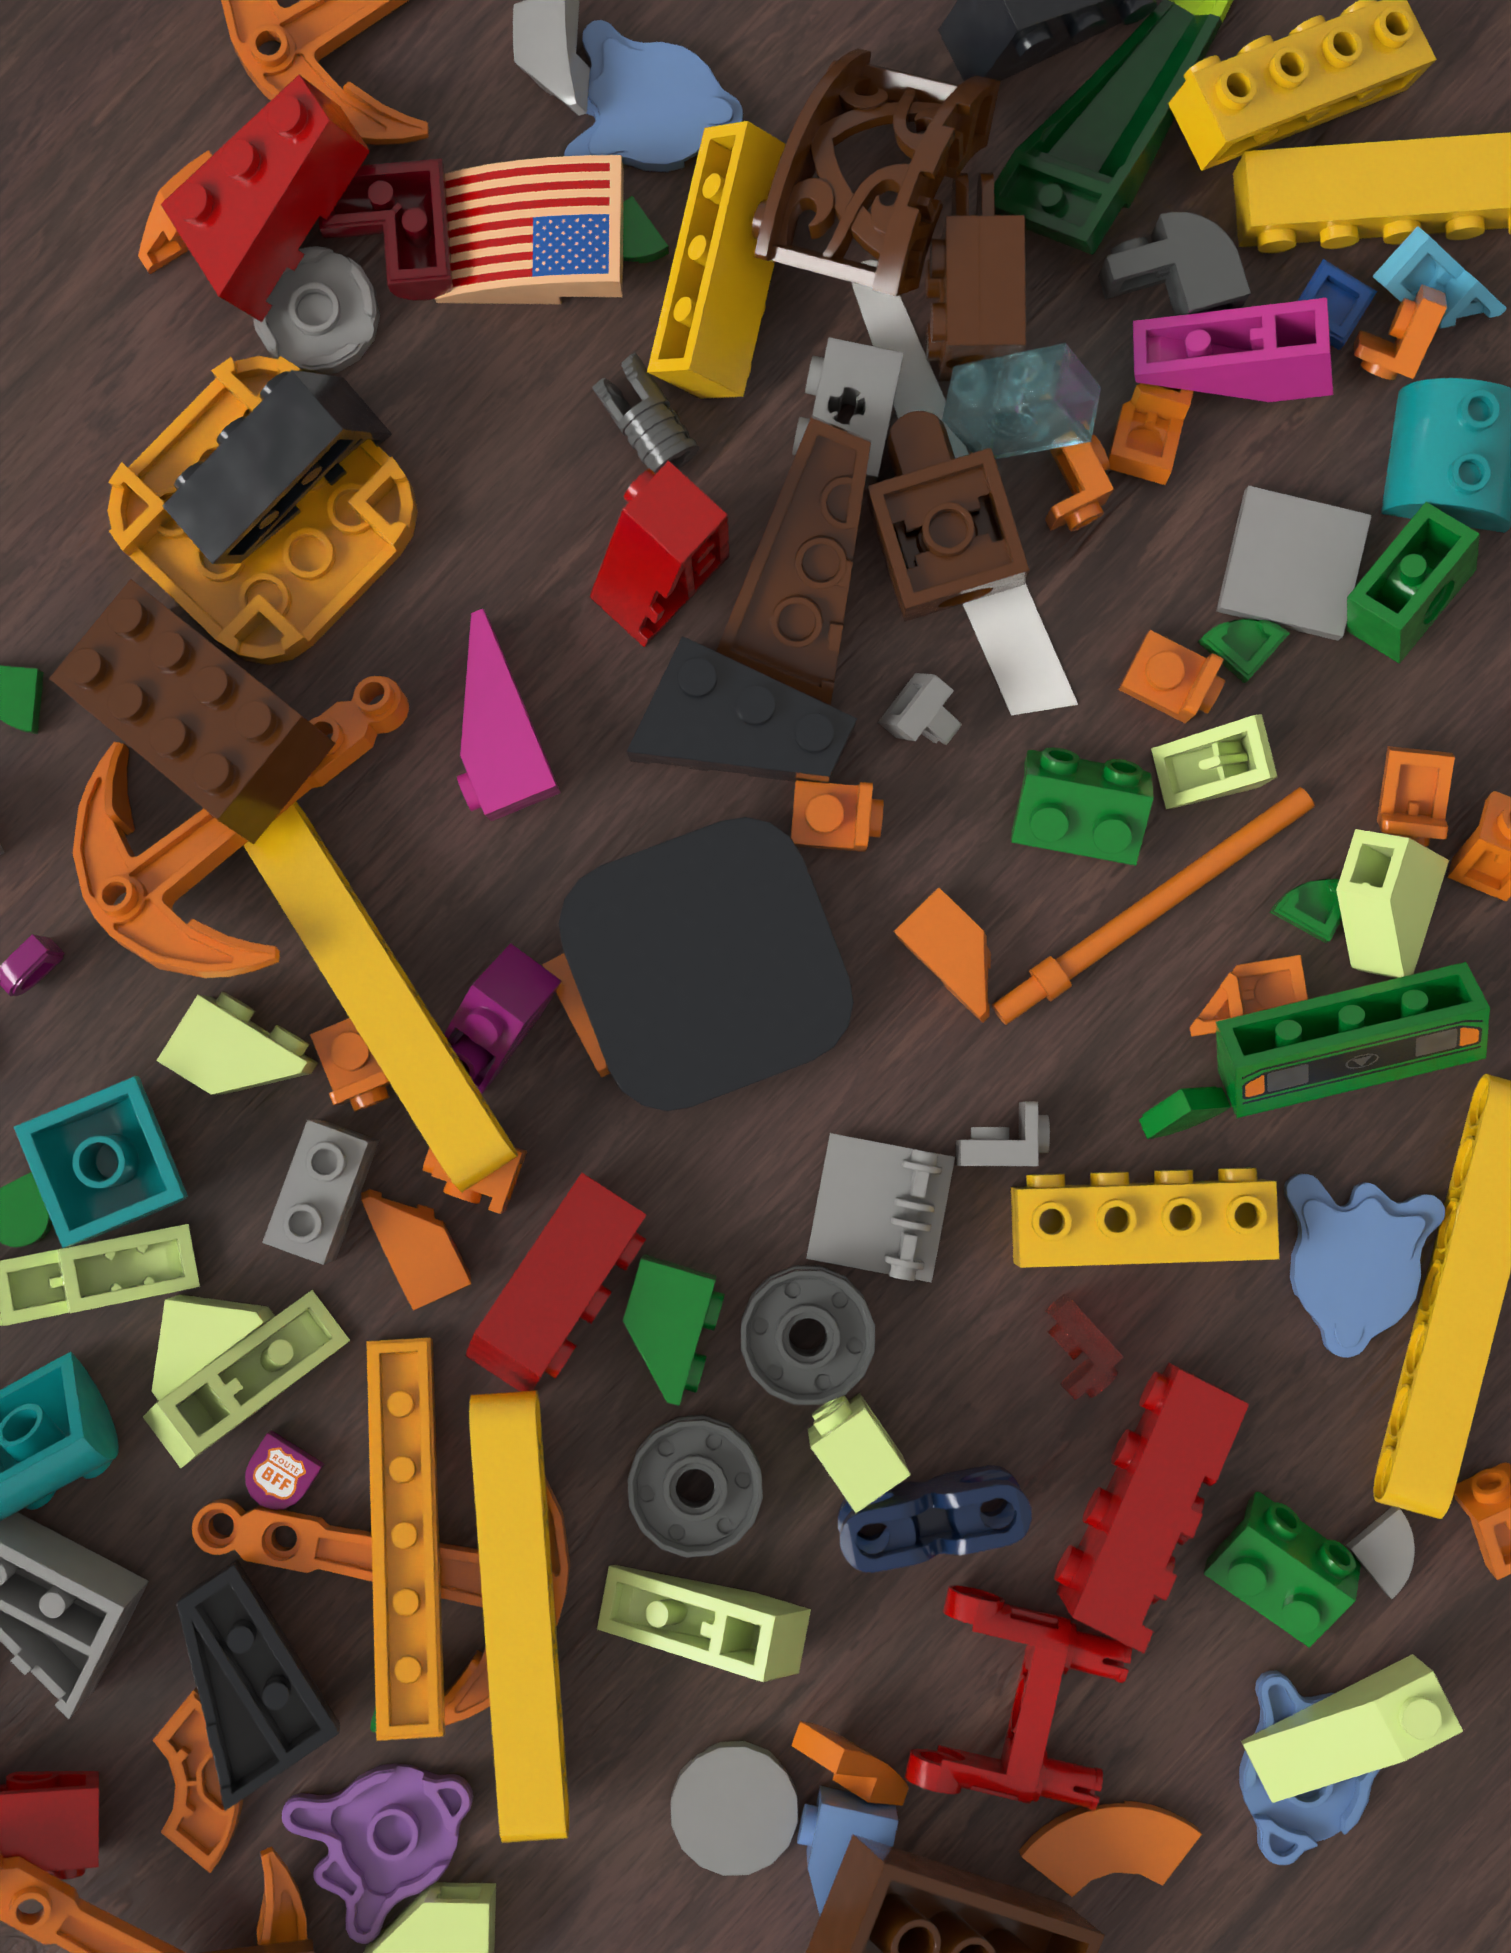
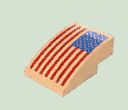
(536, 230)

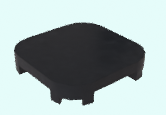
(705, 964)

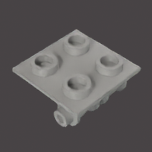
(880, 1208)

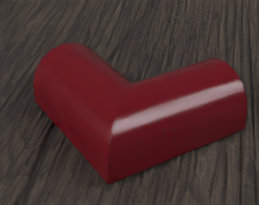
(411, 211)

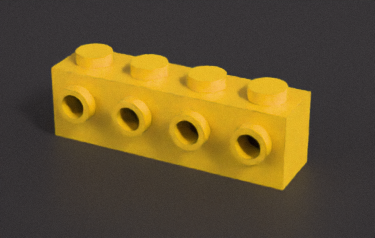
(1300, 79)
(715, 280)
(1144, 1221)

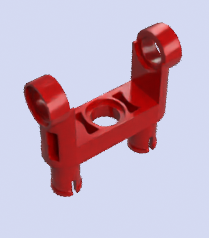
(1050, 1652)

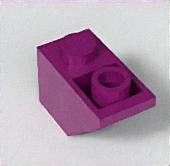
(499, 1013)

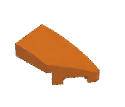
(1149, 432)
(417, 1249)

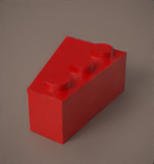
(265, 192)
(660, 552)
(557, 1286)

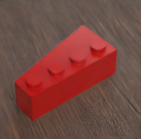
(1148, 1505)
(51, 1820)

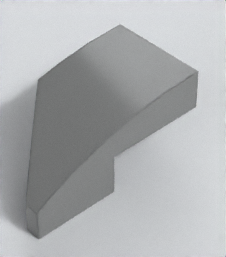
(547, 49)

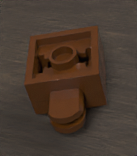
(977, 282)
(943, 521)

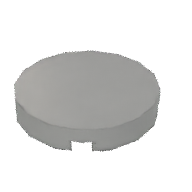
(321, 313)
(734, 1808)

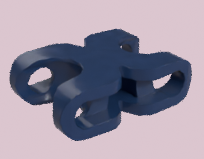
(935, 1519)

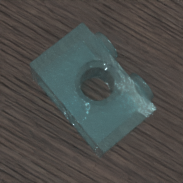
(1022, 402)

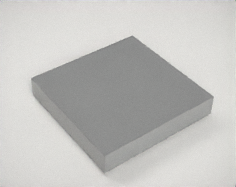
(1293, 562)

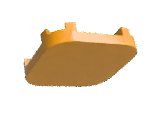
(303, 574)

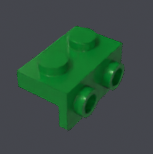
(1083, 805)
(1286, 1570)

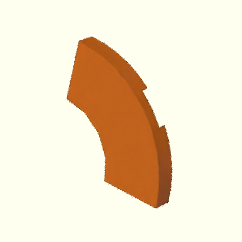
(198, 1814)
(1110, 1840)

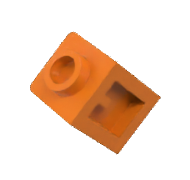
(1414, 329)
(1173, 678)
(835, 815)
(1486, 854)
(350, 1066)
(1488, 1504)

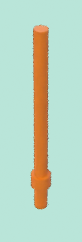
(1053, 975)

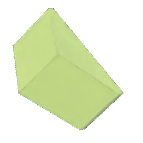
(1215, 763)
(198, 1333)

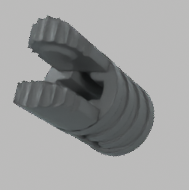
(650, 424)

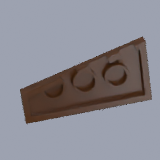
(800, 576)

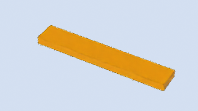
(405, 1540)

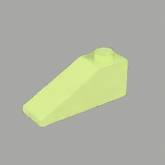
(245, 1378)
(705, 1622)
(1354, 1731)

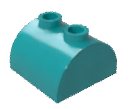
(1452, 452)
(101, 1162)
(51, 1434)

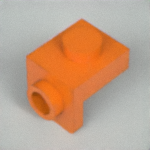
(1085, 475)
(1415, 794)

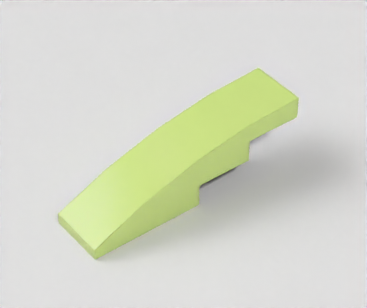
(96, 1274)

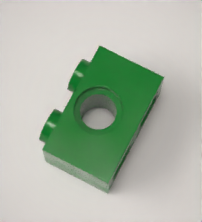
(1412, 582)

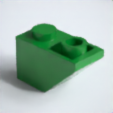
(666, 1319)

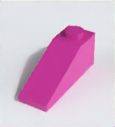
(1240, 352)
(498, 738)

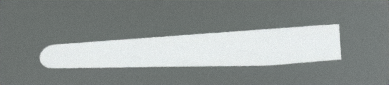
(1005, 621)

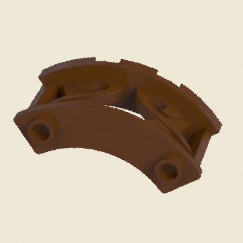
(849, 101)

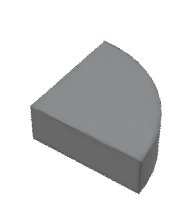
(1386, 1550)

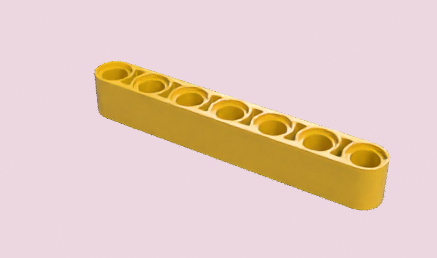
(380, 1000)
(1453, 1316)
(519, 1616)

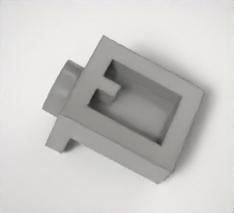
(992, 1145)

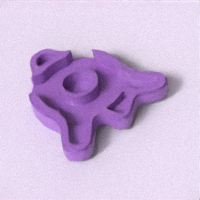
(383, 1836)

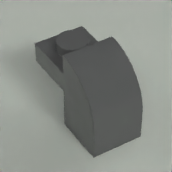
(1188, 256)

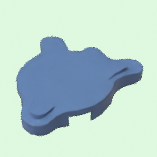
(648, 101)
(1357, 1261)
(1300, 1821)

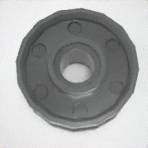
(799, 1373)
(700, 1525)

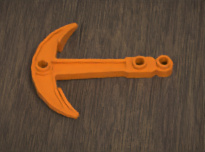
(307, 35)
(195, 848)
(350, 1554)
(88, 1929)

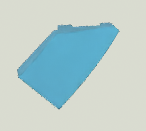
(1425, 262)

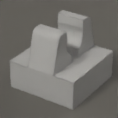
(921, 711)

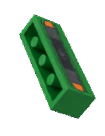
(1352, 1039)

